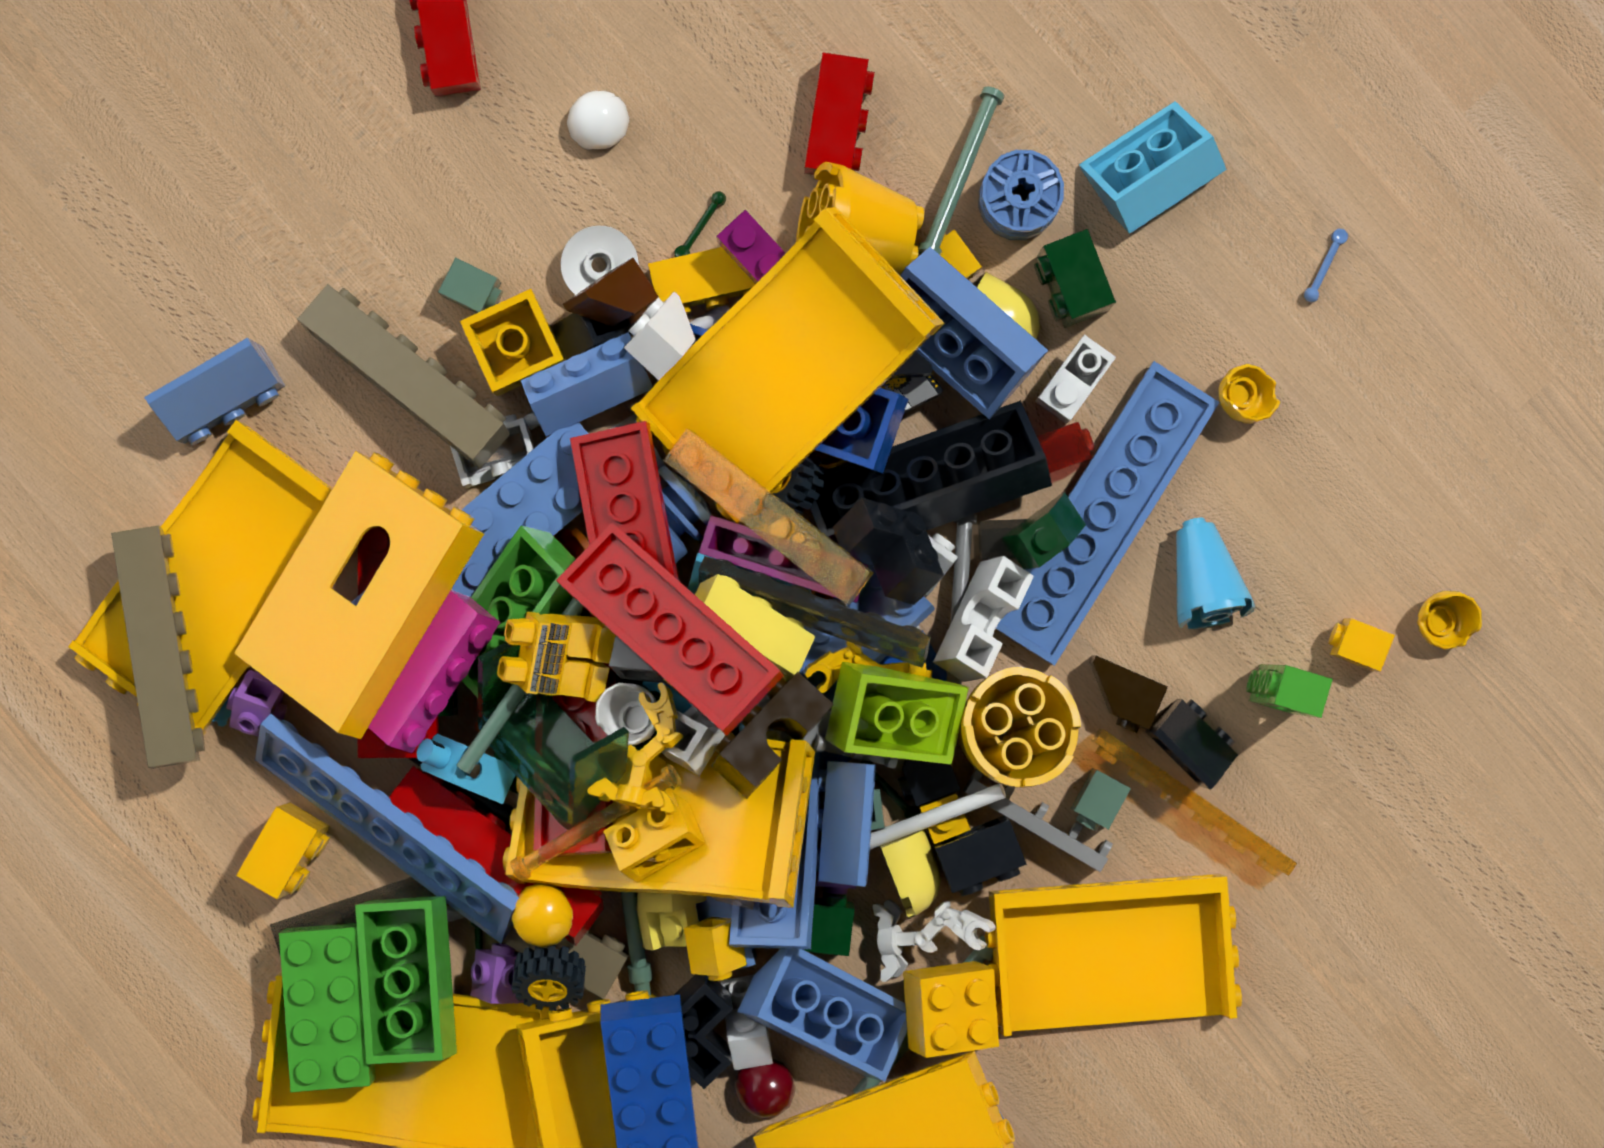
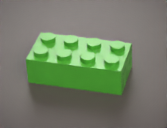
(522, 583)
(406, 980)
(323, 1008)

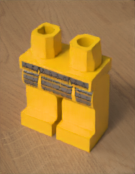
(558, 655)

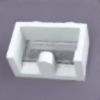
(510, 452)

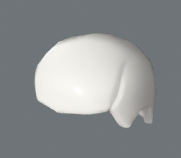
(598, 120)
(621, 708)

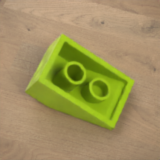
(895, 714)

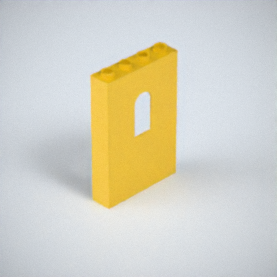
(346, 655)

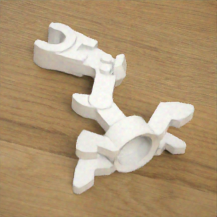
(892, 939)

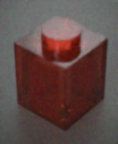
(1066, 447)

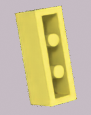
(772, 634)

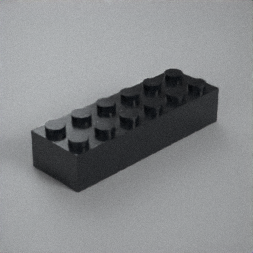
(943, 472)

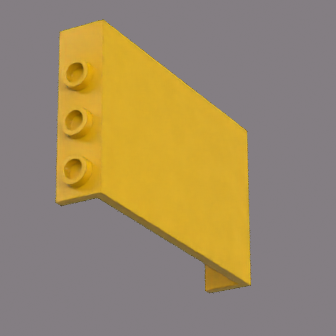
(1113, 952)
(569, 1077)
(924, 1109)

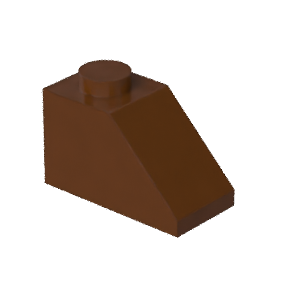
(615, 296)

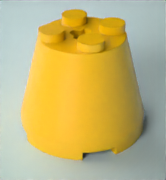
(877, 212)
(1038, 722)

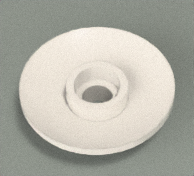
(589, 244)

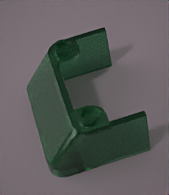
(548, 746)

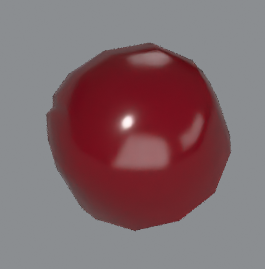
(765, 1089)

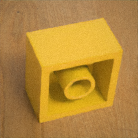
(512, 341)
(284, 850)
(951, 1009)

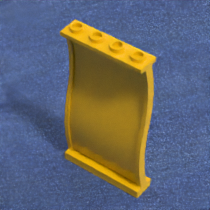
(793, 355)
(229, 551)
(748, 845)
(450, 1103)

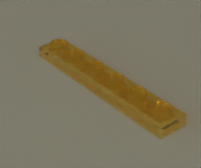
(768, 517)
(1205, 813)

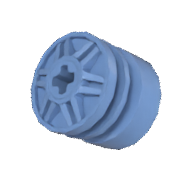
(1006, 212)
(682, 509)

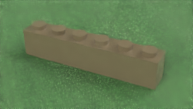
(404, 376)
(156, 646)

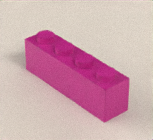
(433, 671)

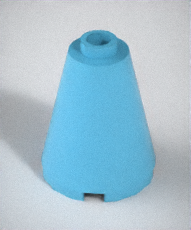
(1207, 578)

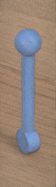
(1338, 237)

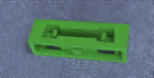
(1289, 689)

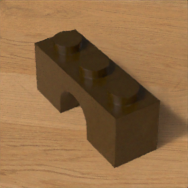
(747, 757)

